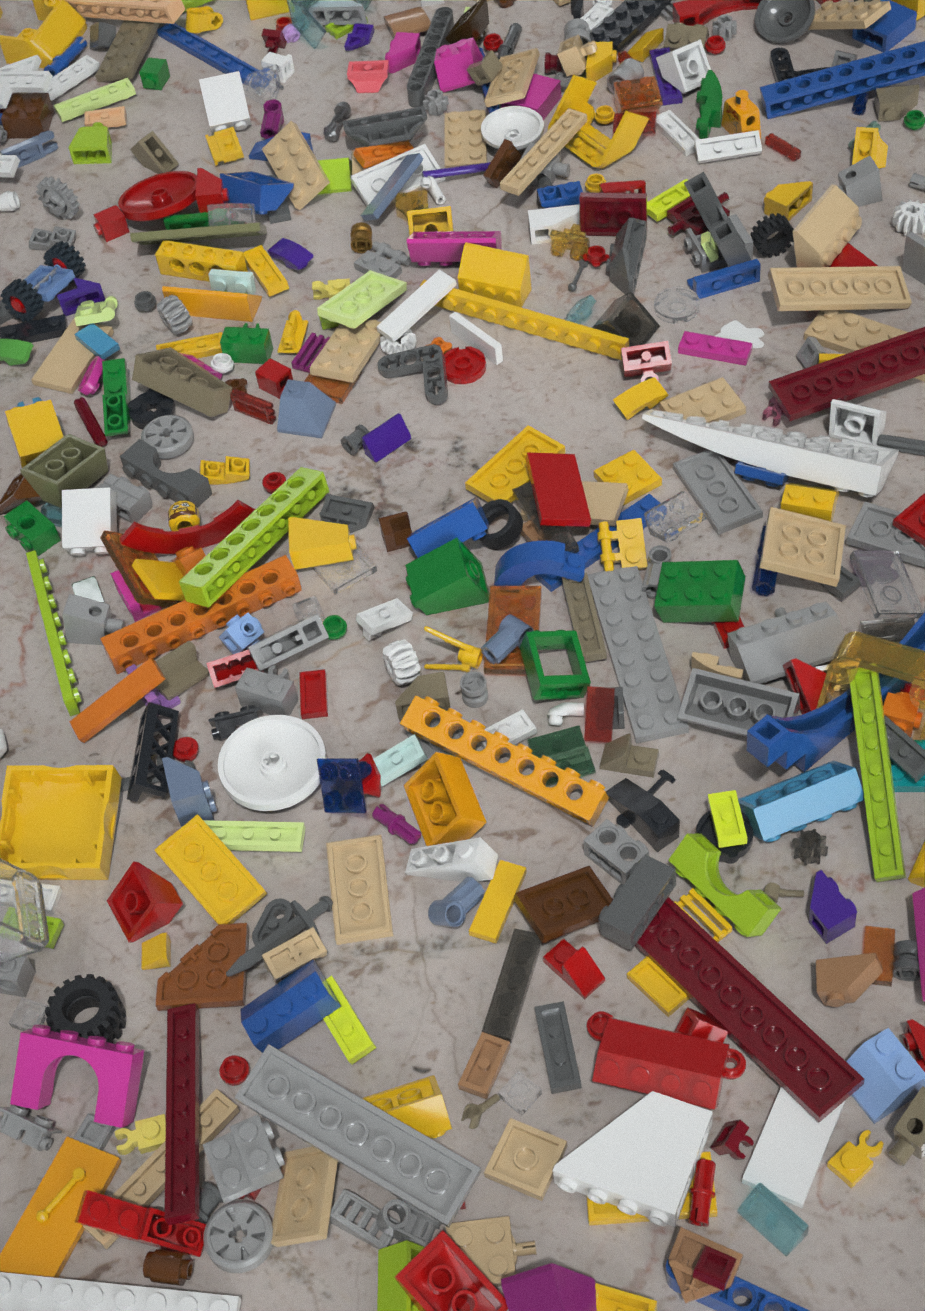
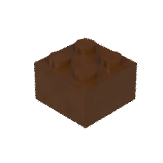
(27, 115)

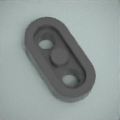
(268, 922)

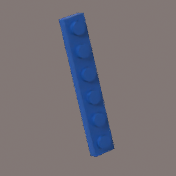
(591, 547)

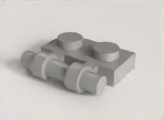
(378, 263)

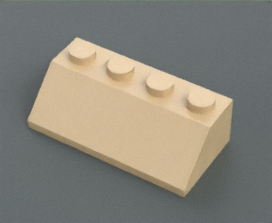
(826, 229)

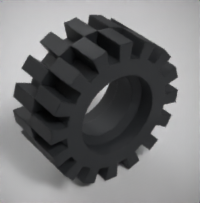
(766, 228)

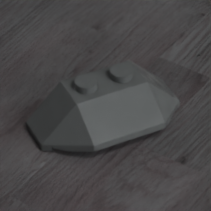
(386, 127)
(627, 255)

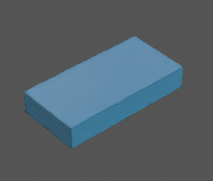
(97, 341)

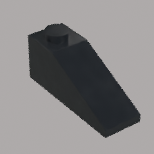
(646, 813)

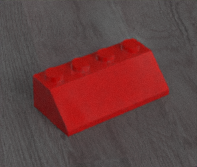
(661, 1062)

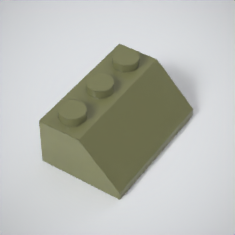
(65, 466)

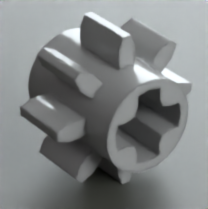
(725, 27)
(435, 102)

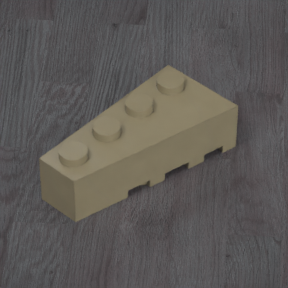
(182, 381)

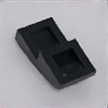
(577, 8)

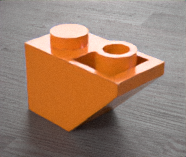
(188, 558)

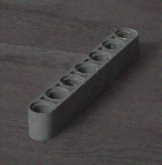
(424, 70)

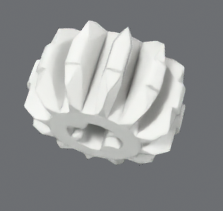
(909, 217)
(401, 662)

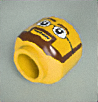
(183, 515)

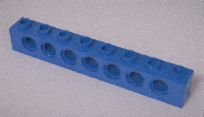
(844, 80)

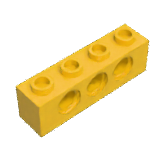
(196, 260)

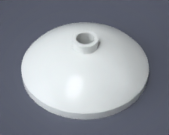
(514, 124)

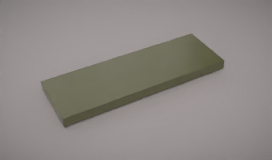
(199, 233)

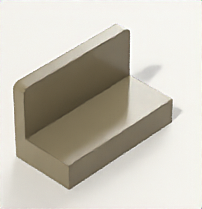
(180, 670)

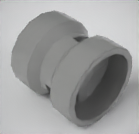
(474, 689)

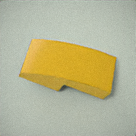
(639, 396)
(227, 472)

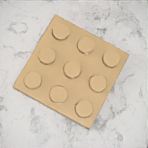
(803, 546)

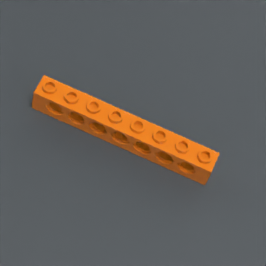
(191, 621)

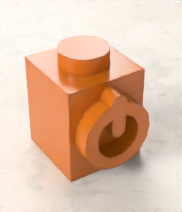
(902, 712)

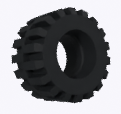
(84, 994)

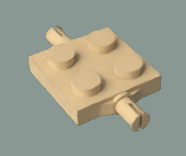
(490, 1246)

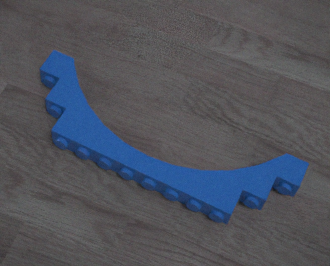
(812, 735)

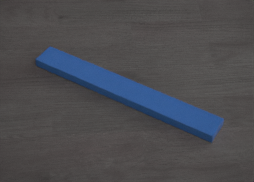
(205, 50)

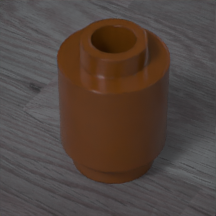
(167, 1267)

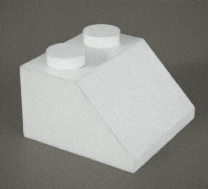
(856, 422)

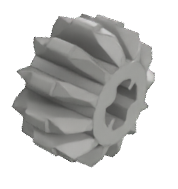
(174, 314)

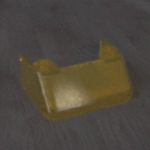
(878, 656)

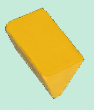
(156, 952)

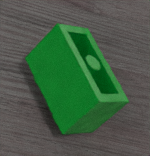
(247, 344)

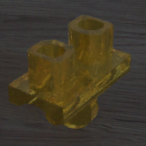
(570, 239)

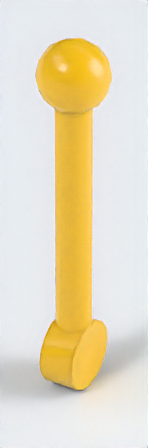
(78, 1176)

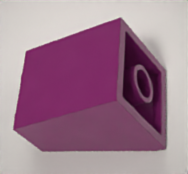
(549, 1289)

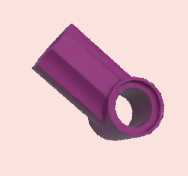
(272, 118)

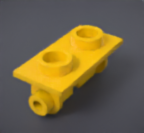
(293, 333)

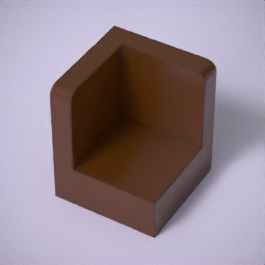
(395, 531)

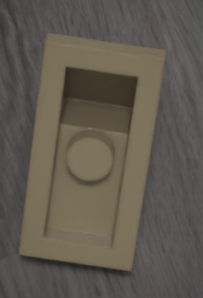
(629, 759)

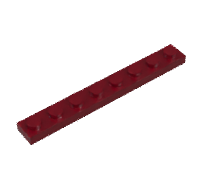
(182, 1115)

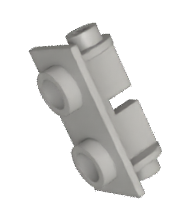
(37, 1129)

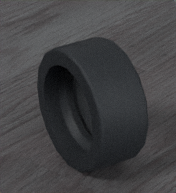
(510, 531)

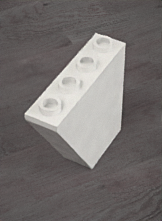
(641, 1159)

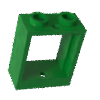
(554, 686)

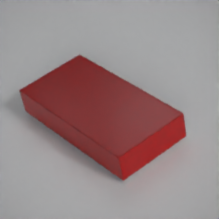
(313, 694)

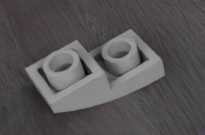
(46, 239)

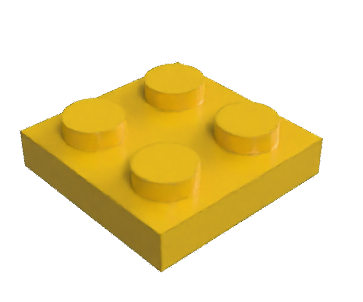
(631, 470)

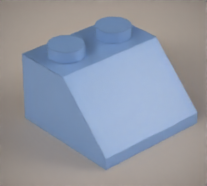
(888, 1074)

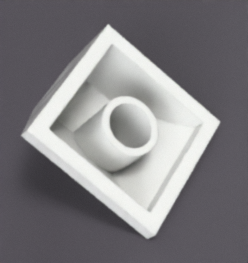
(684, 66)

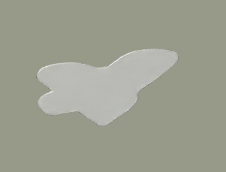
(737, 331)

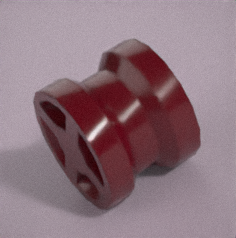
(552, 63)

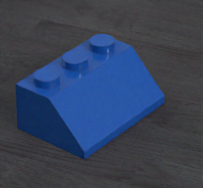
(256, 189)
(462, 523)
(289, 1008)

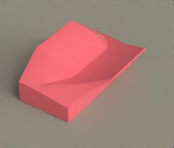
(368, 75)

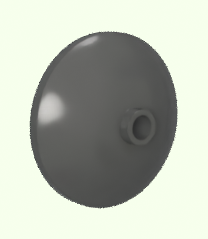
(773, 15)

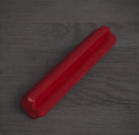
(90, 422)

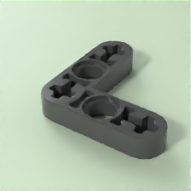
(428, 366)

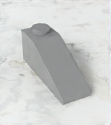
(338, 12)
(288, 641)

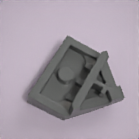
(347, 511)

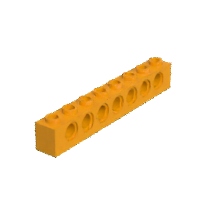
(586, 808)

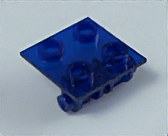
(343, 784)

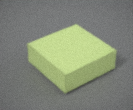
(709, 246)

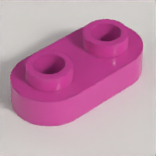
(90, 379)

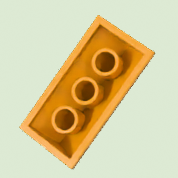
(216, 303)

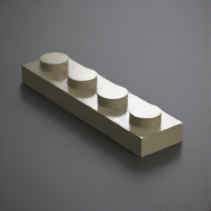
(584, 618)

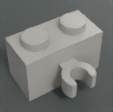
(269, 691)

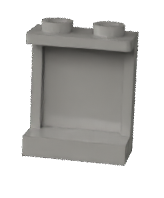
(693, 244)

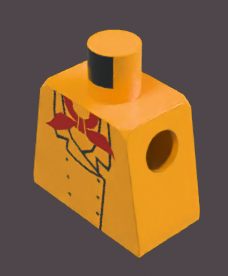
(740, 114)

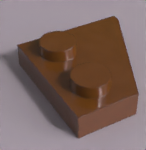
(502, 163)

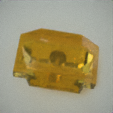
(412, 201)

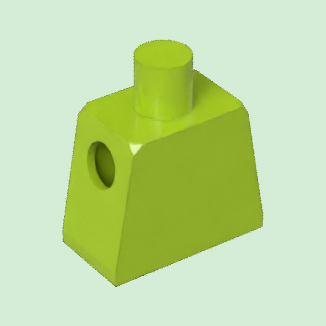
(91, 145)

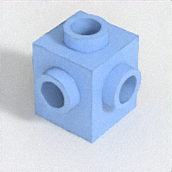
(241, 633)

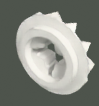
(408, 342)

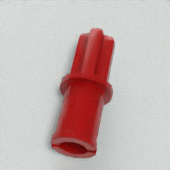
(702, 1193)

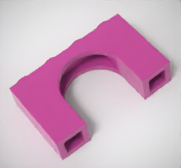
(116, 1068)

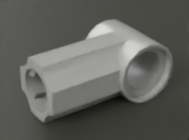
(656, 556)

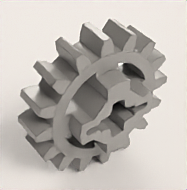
(58, 197)

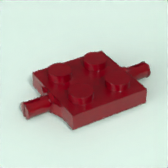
(687, 216)

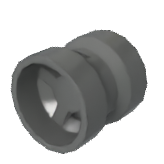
(907, 962)

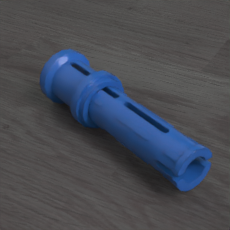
(62, 61)

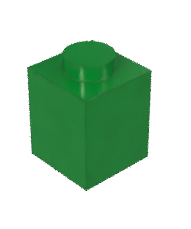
(154, 73)

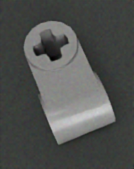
(411, 1223)

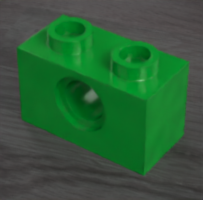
(31, 528)

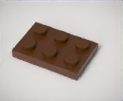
(563, 903)

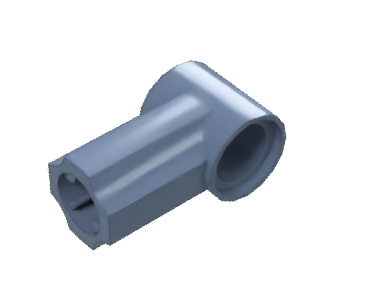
(506, 639)
(453, 908)

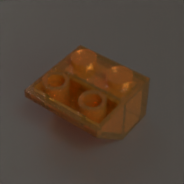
(637, 95)

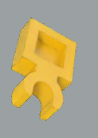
(853, 1161)

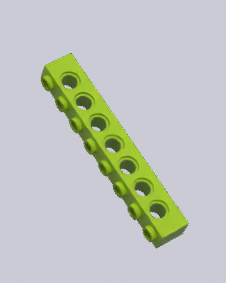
(253, 537)

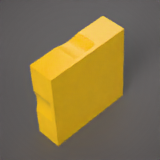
(60, 820)

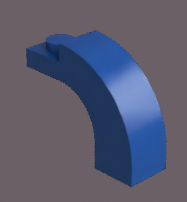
(535, 559)

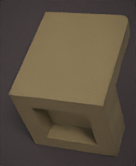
(485, 70)

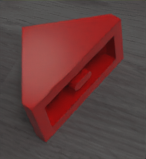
(806, 681)

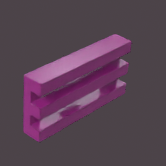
(308, 353)

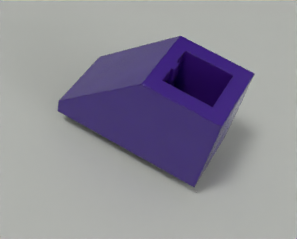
(829, 910)

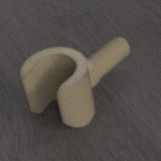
(774, 892)
(475, 1111)

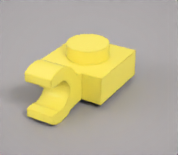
(329, 290)

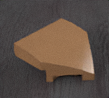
(684, 1258)

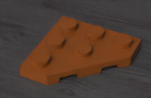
(203, 971)

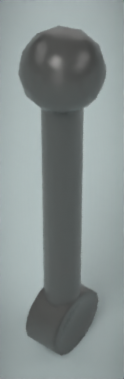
(583, 264)

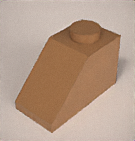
(846, 977)

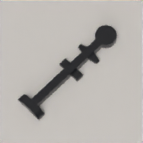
(665, 776)

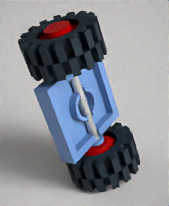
(27, 296)

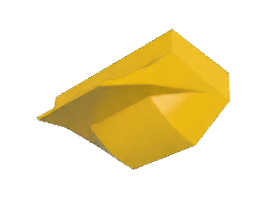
(869, 144)

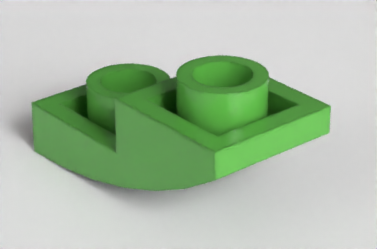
(15, 351)

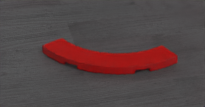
(169, 542)

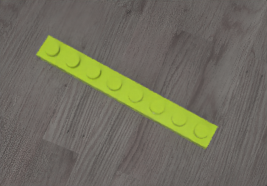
(56, 638)
(877, 777)

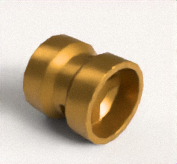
(361, 237)

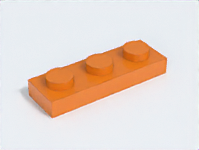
(377, 154)

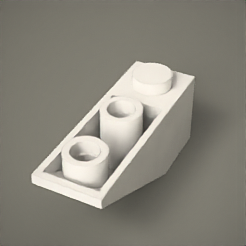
(548, 219)
(454, 861)

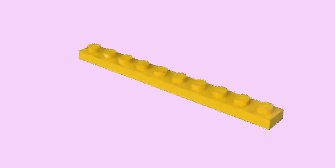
(534, 323)

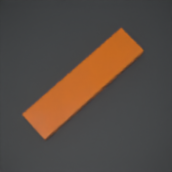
(117, 700)

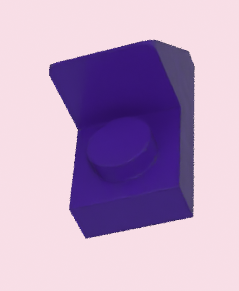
(84, 291)

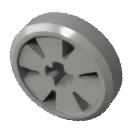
(168, 425)
(254, 1247)

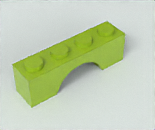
(699, 863)

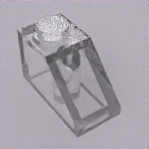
(231, 214)

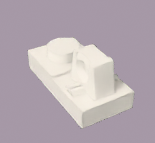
(383, 617)

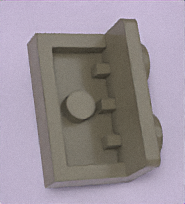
(680, 35)

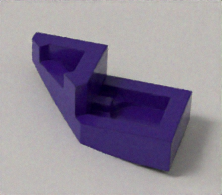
(360, 36)

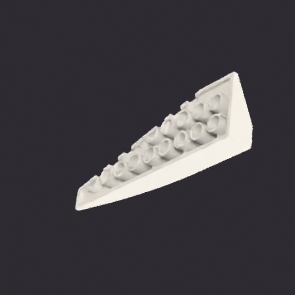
(817, 459)

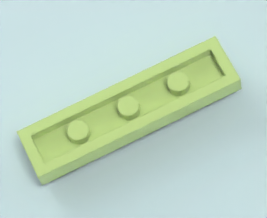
(95, 99)
(259, 835)

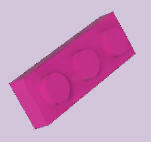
(715, 348)

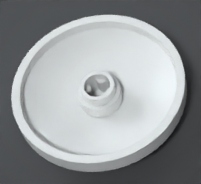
(271, 762)

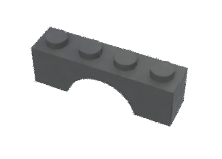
(144, 464)

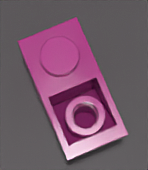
(403, 51)

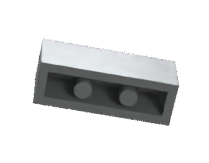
(637, 901)

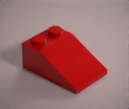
(448, 1280)

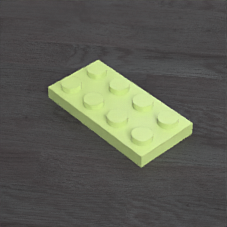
(362, 299)

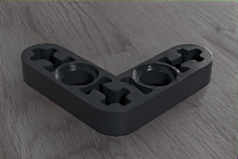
(785, 63)

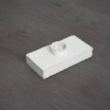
(515, 727)

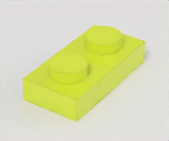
(727, 819)

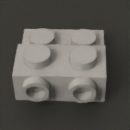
(244, 1159)

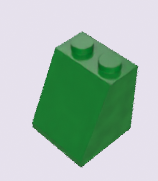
(447, 579)

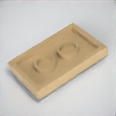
(712, 400)
(304, 1197)

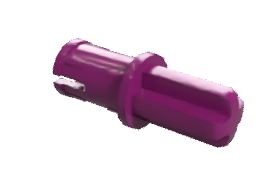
(396, 824)

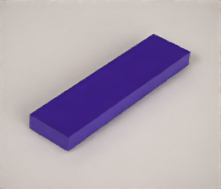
(669, 93)

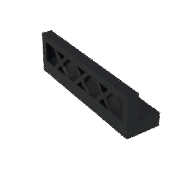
(144, 751)

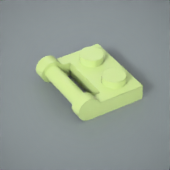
(97, 312)

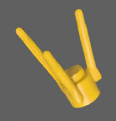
(468, 655)

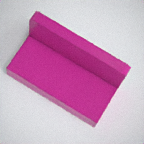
(136, 609)

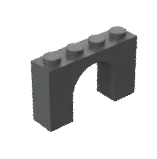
(716, 220)

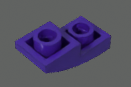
(291, 253)

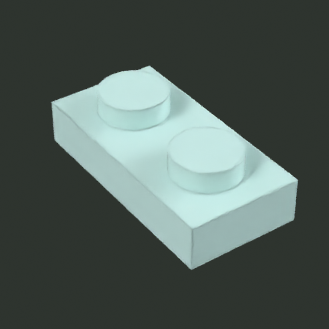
(232, 281)
(400, 759)

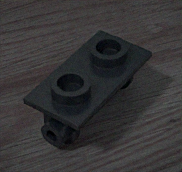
(227, 723)

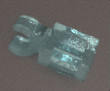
(581, 310)

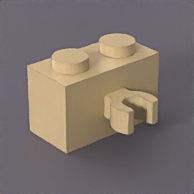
(574, 54)

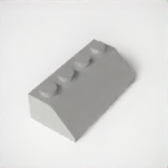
(803, 634)
(732, 702)

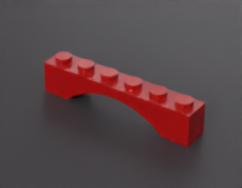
(702, 11)

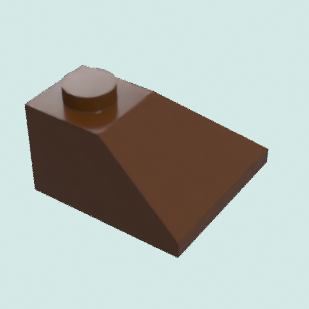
(17, 493)

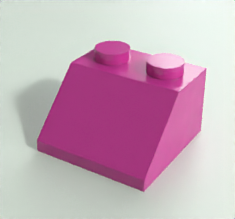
(452, 64)

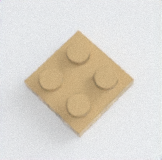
(525, 1159)

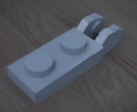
(32, 148)

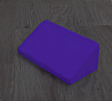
(386, 438)

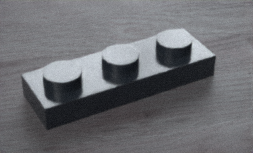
(36, 329)

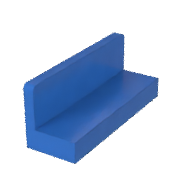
(725, 279)

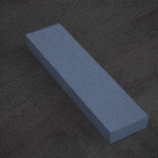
(392, 187)

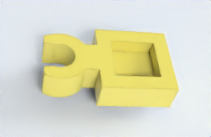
(148, 1136)

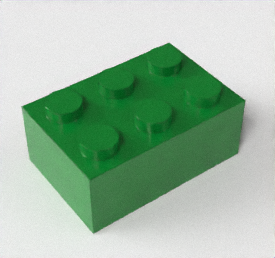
(700, 591)

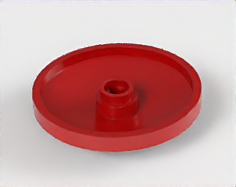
(158, 196)

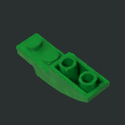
(710, 105)
(116, 397)

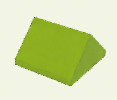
(338, 173)

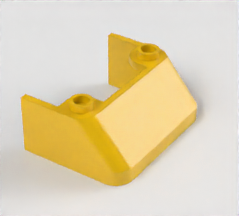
(56, 33)
(589, 142)

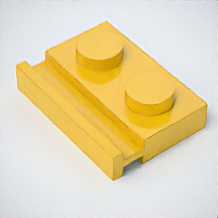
(224, 146)

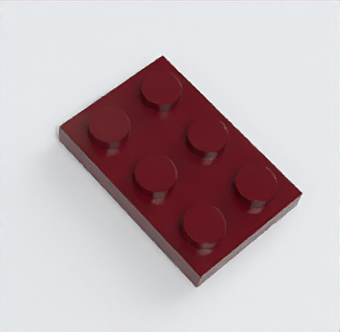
(607, 212)

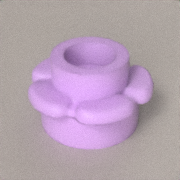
(291, 33)

